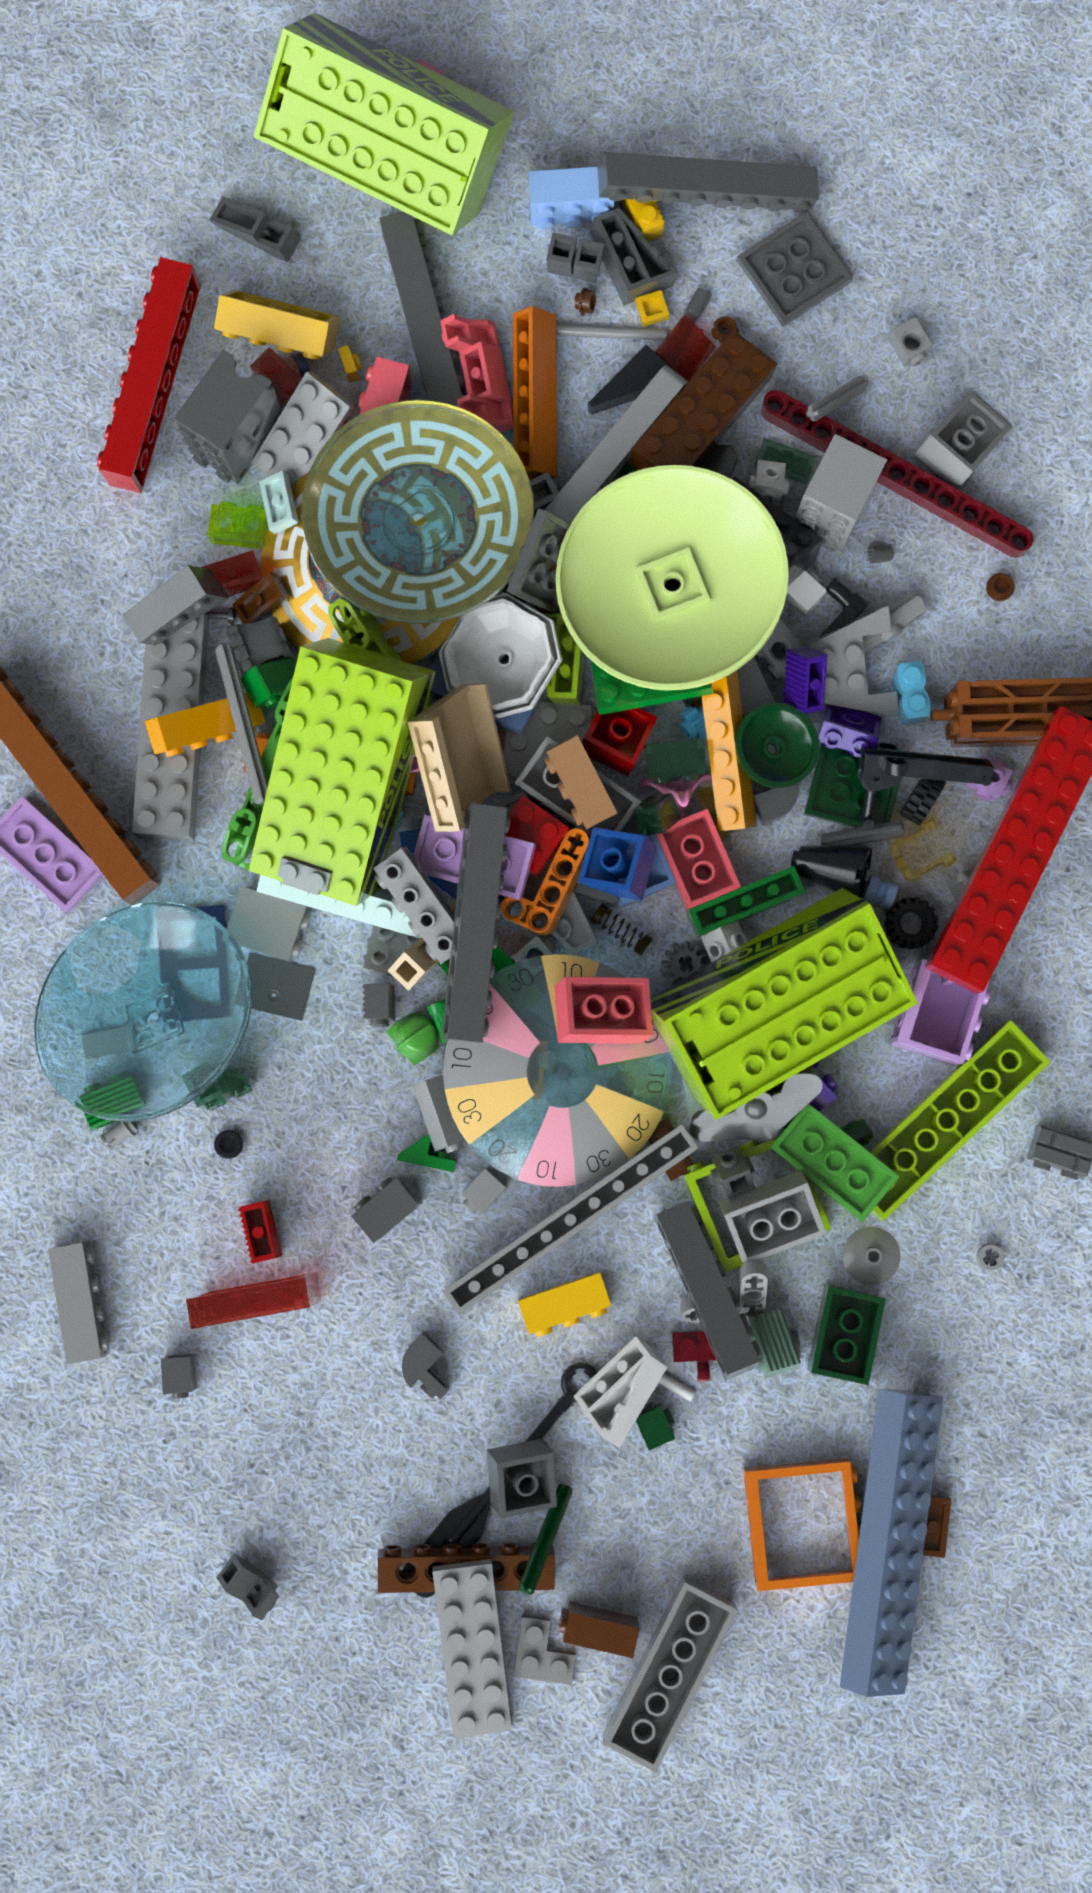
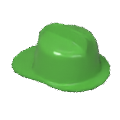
(415, 1037)

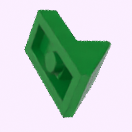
(419, 1154)

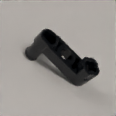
(852, 605)

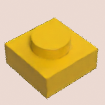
(652, 308)
(350, 363)

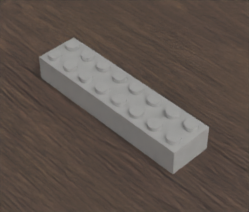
(169, 785)

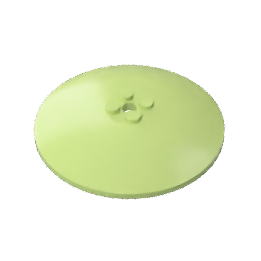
(662, 528)

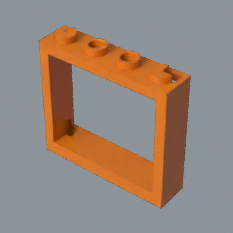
(851, 1503)

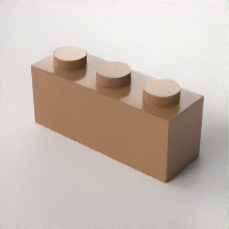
(579, 782)

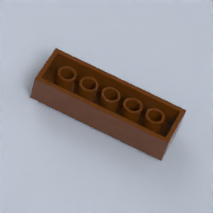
(706, 406)

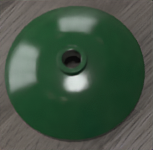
(793, 740)

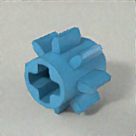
(693, 723)

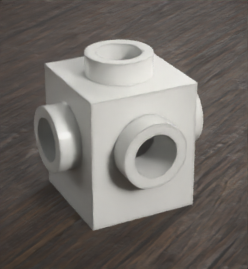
(770, 481)
(723, 940)

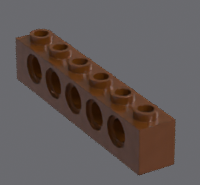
(394, 1580)

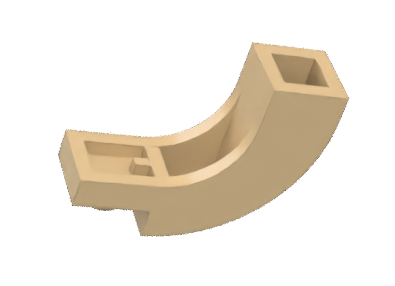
(414, 963)

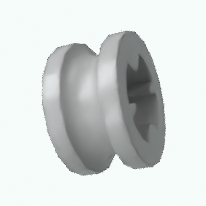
(999, 1259)

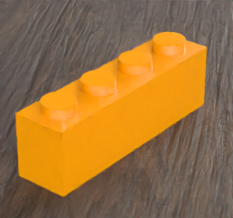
(196, 726)

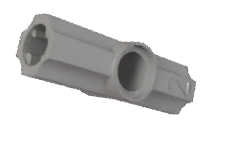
(901, 615)

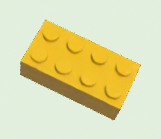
(276, 323)

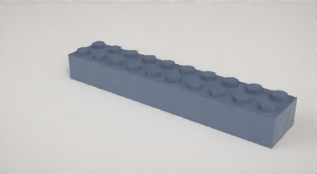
(891, 1543)

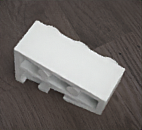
(621, 1390)

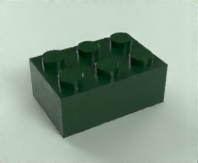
(846, 1334)

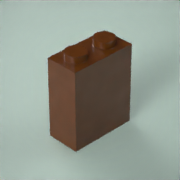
(599, 1629)

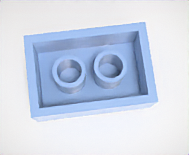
(565, 197)

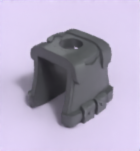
(258, 643)

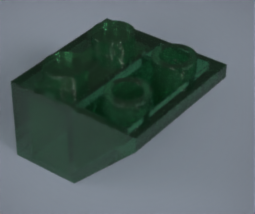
(228, 1082)

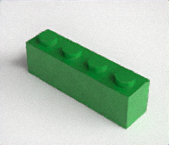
(746, 902)

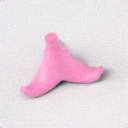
(680, 790)

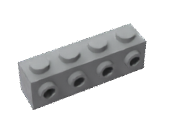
(419, 900)

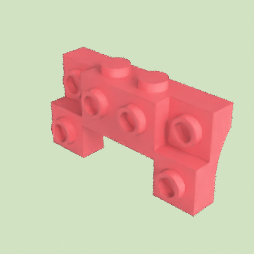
(482, 369)

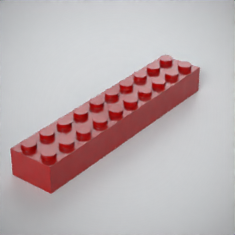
(1016, 853)

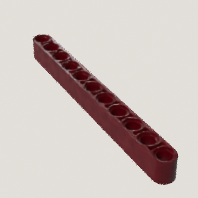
(910, 475)

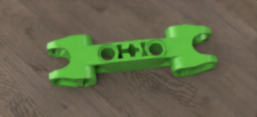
(246, 821)

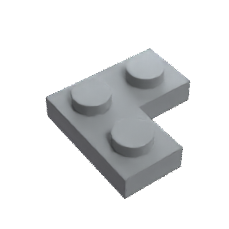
(534, 1658)

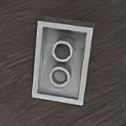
(963, 440)

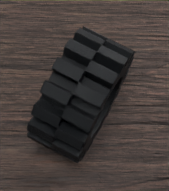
(922, 800)
(926, 914)

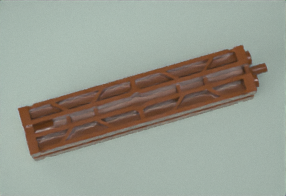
(1009, 710)

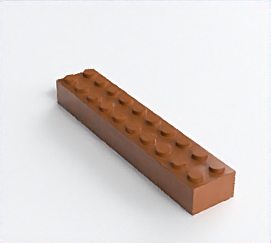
(70, 797)

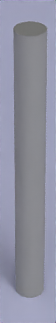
(611, 332)

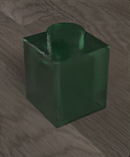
(656, 814)

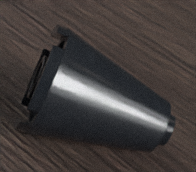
(834, 866)

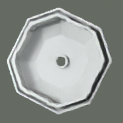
(496, 630)

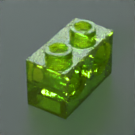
(237, 533)

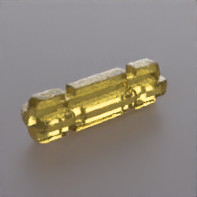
(706, 797)

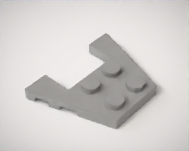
(846, 665)

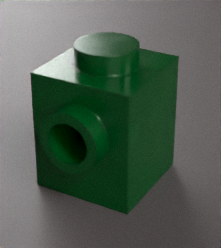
(655, 1425)

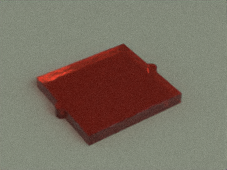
(685, 348)

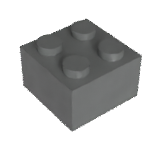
(385, 1209)
(522, 1478)

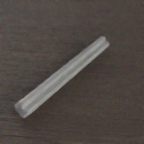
(242, 722)

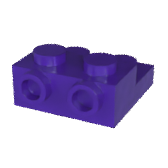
(849, 729)

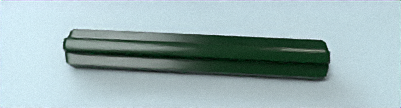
(545, 1540)

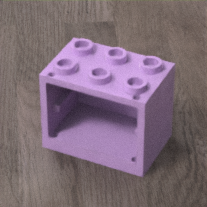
(941, 1020)

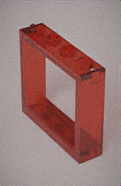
(253, 1300)

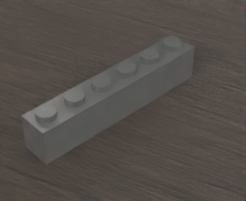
(707, 1291)

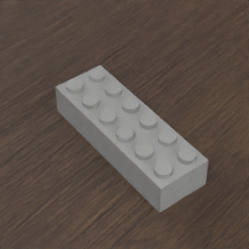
(669, 1674)

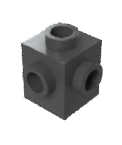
(731, 1167)

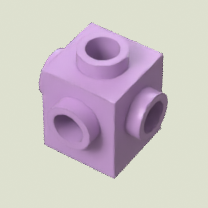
(1000, 784)

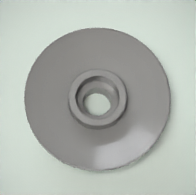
(856, 1255)

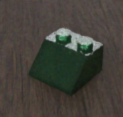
(674, 760)

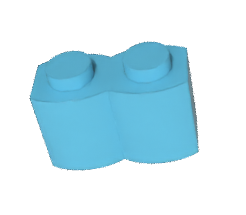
(913, 699)

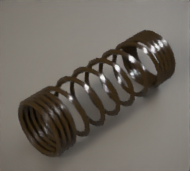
(641, 944)

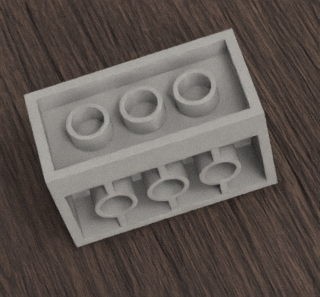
(839, 491)

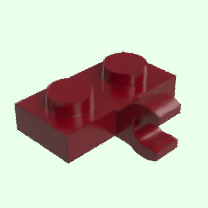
(691, 1348)

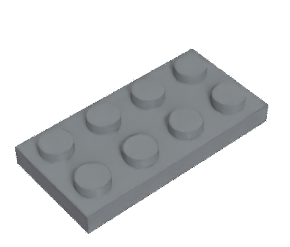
(302, 429)

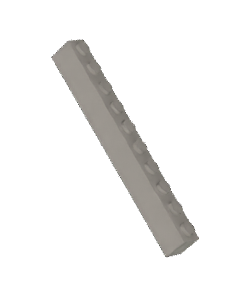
(570, 1219)

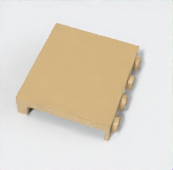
(458, 754)

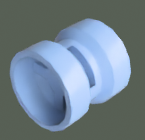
(880, 892)

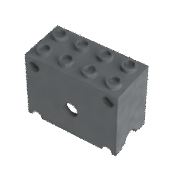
(228, 418)

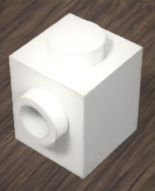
(805, 592)

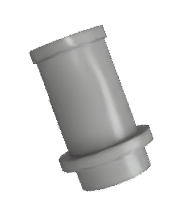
(119, 1133)

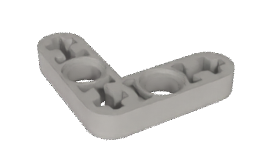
(744, 1297)

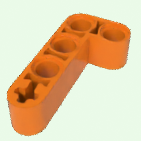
(552, 880)

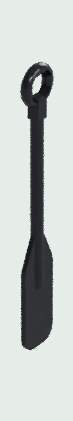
(467, 1521)

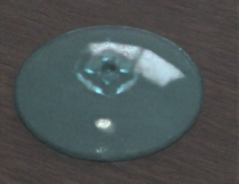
(96, 1012)

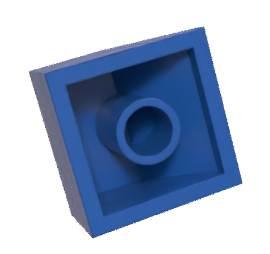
(618, 863)

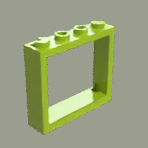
(699, 1170)

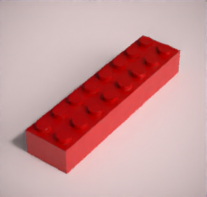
(149, 375)

